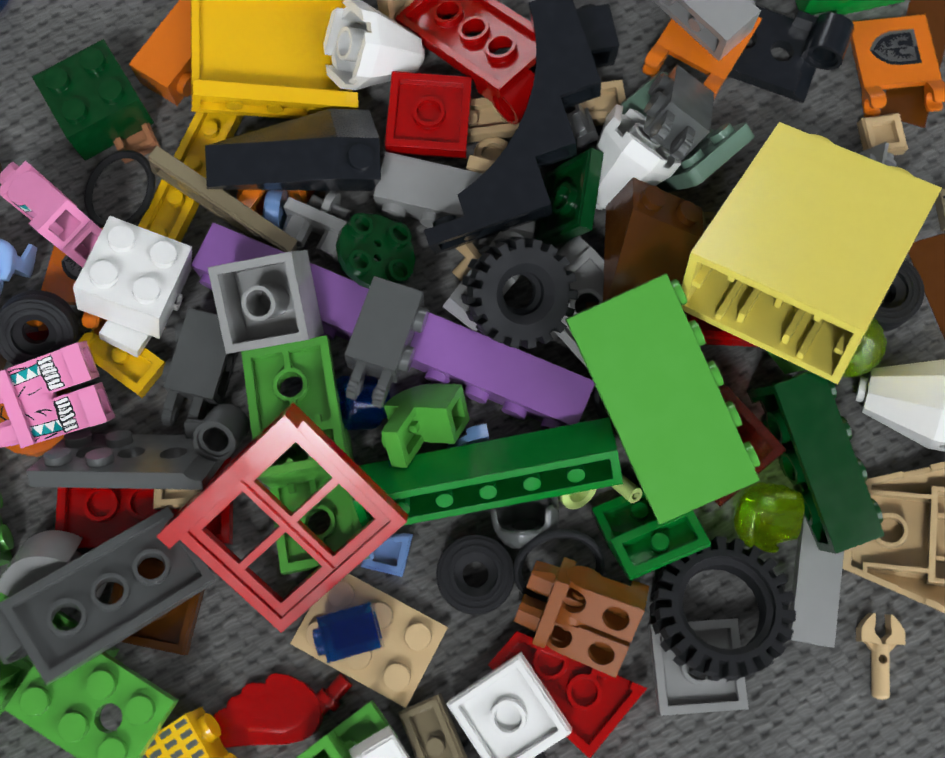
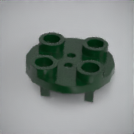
(357, 249)

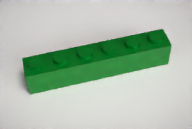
(500, 472)

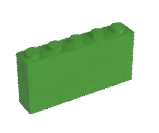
(664, 398)

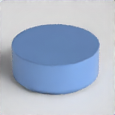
(273, 207)

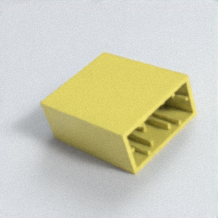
(806, 249)

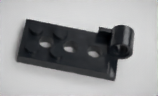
(807, 40)

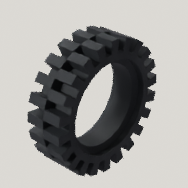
(767, 589)

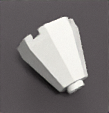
(368, 47)
(629, 155)
(908, 400)

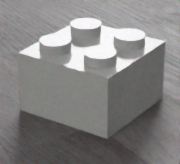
(266, 301)

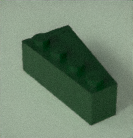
(820, 460)

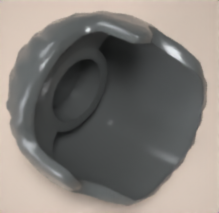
(524, 521)

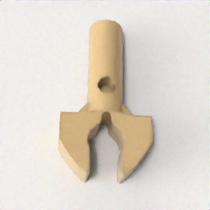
(880, 650)

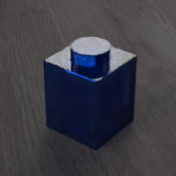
(348, 633)

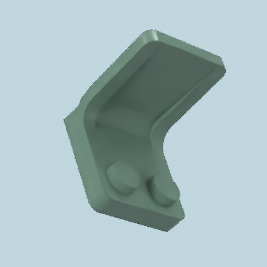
(707, 156)

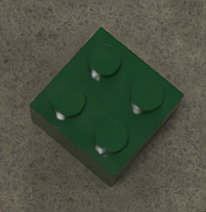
(92, 99)

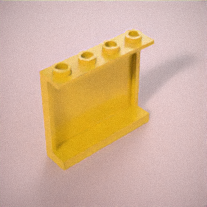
(263, 58)

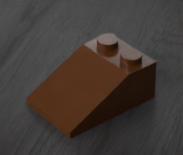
(647, 236)

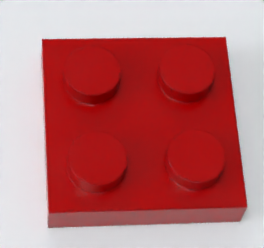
(428, 114)

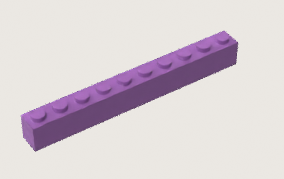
(442, 350)

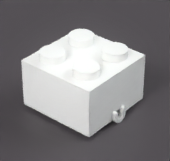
(133, 277)

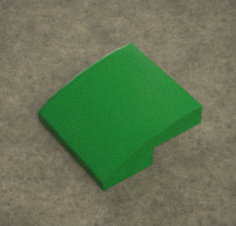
(640, 541)

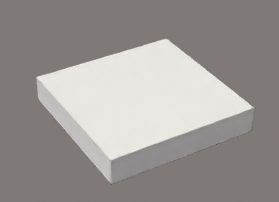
(509, 712)

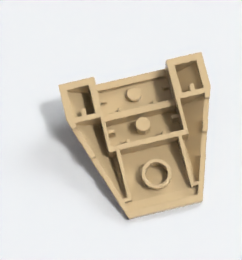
(913, 548)

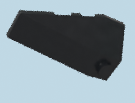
(307, 153)

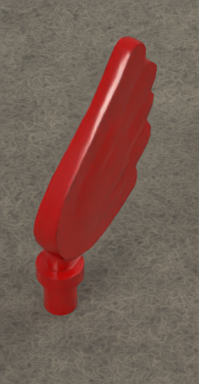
(277, 711)

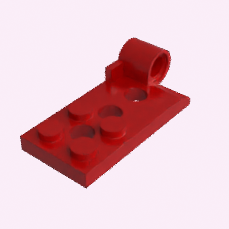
(499, 78)

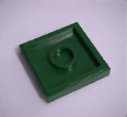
(573, 198)

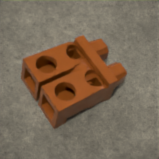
(584, 614)

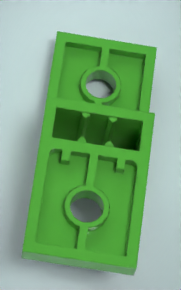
(295, 472)
(72, 705)

